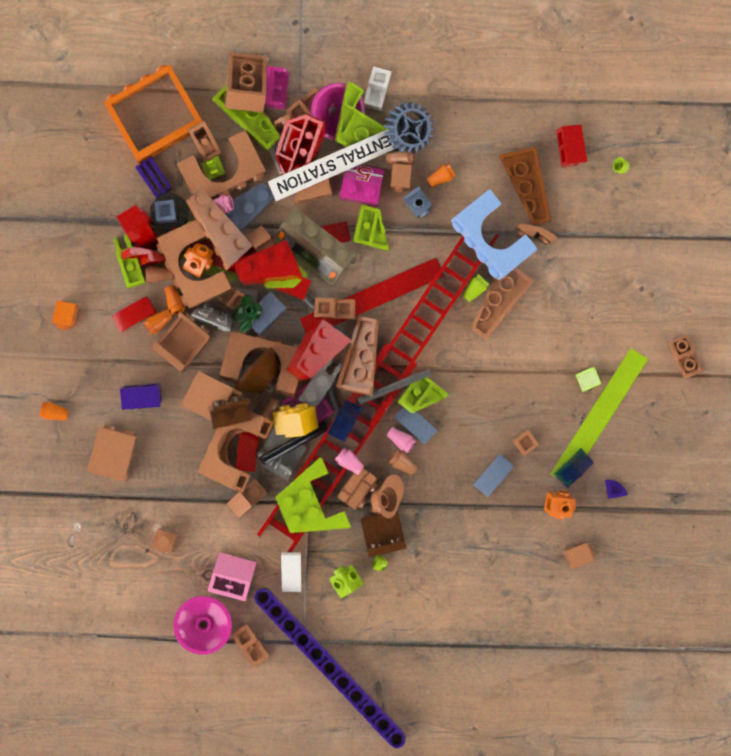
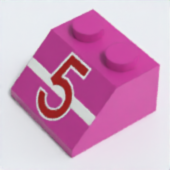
(362, 185)

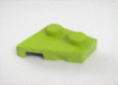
(421, 395)

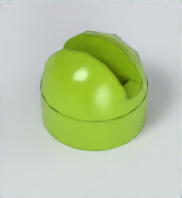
(621, 165)
(379, 563)

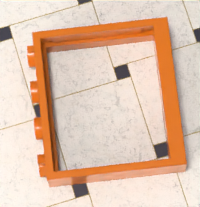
(167, 141)

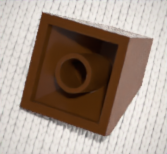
(260, 374)

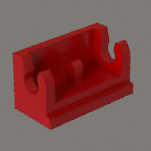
(571, 145)

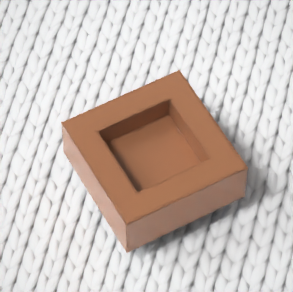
(525, 442)

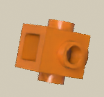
(198, 259)
(560, 504)

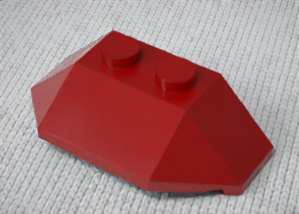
(299, 142)

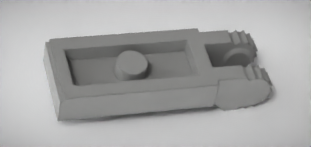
(319, 385)

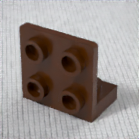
(229, 412)
(383, 534)

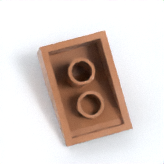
(246, 82)

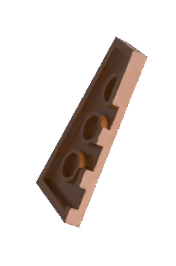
(527, 179)

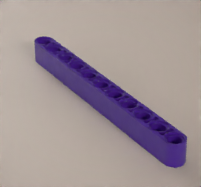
(333, 676)

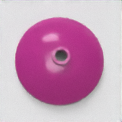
(324, 100)
(190, 632)

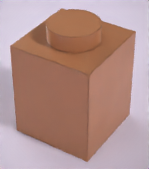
(401, 178)
(165, 540)
(579, 555)

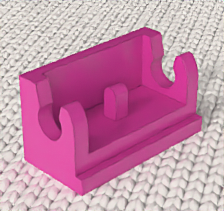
(276, 87)

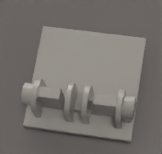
(207, 313)
(286, 464)

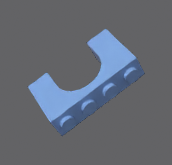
(497, 260)

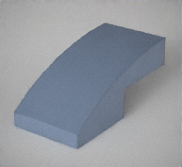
(416, 425)
(493, 475)

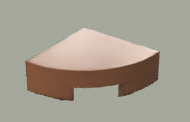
(280, 123)

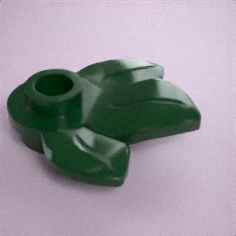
(247, 313)

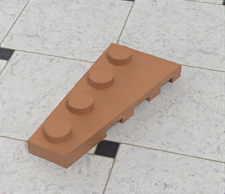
(224, 235)
(499, 301)
(360, 360)

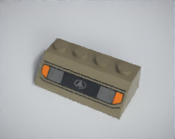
(314, 247)

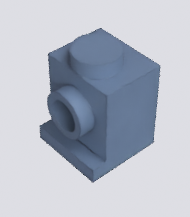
(412, 197)

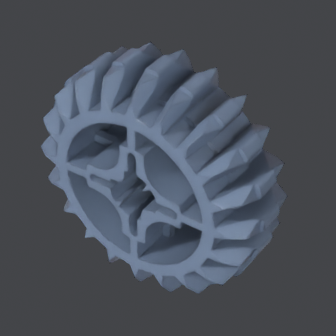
(399, 115)

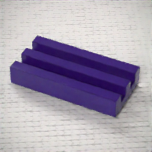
(144, 164)

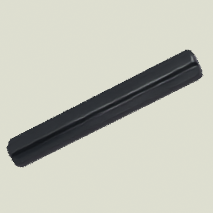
(291, 444)

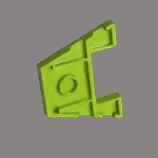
(353, 124)
(302, 507)

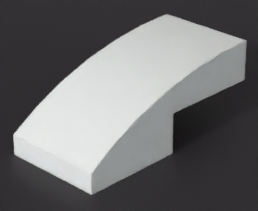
(377, 88)
(291, 572)

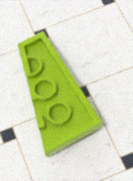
(254, 123)

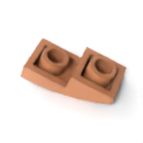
(543, 235)
(685, 357)

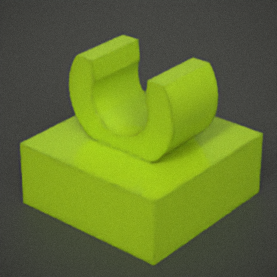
(213, 168)

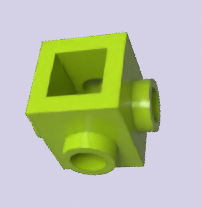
(345, 580)

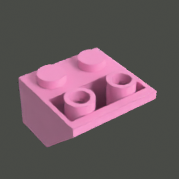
(232, 576)

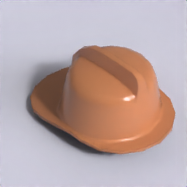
(388, 497)

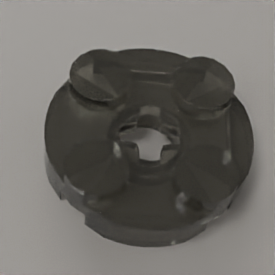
(182, 211)

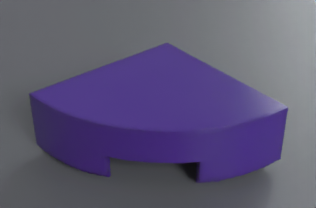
(614, 489)

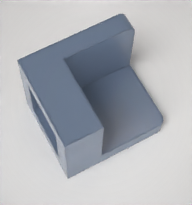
(166, 212)

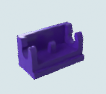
(140, 396)

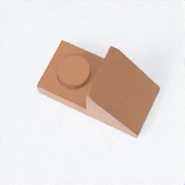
(204, 141)
(260, 239)
(244, 501)

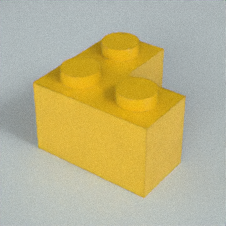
(295, 420)

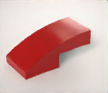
(146, 256)
(133, 314)
(247, 452)

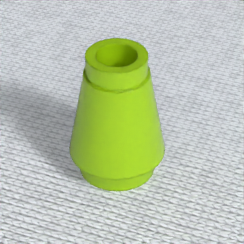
(475, 288)

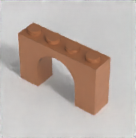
(249, 169)
(173, 246)
(243, 346)
(216, 462)

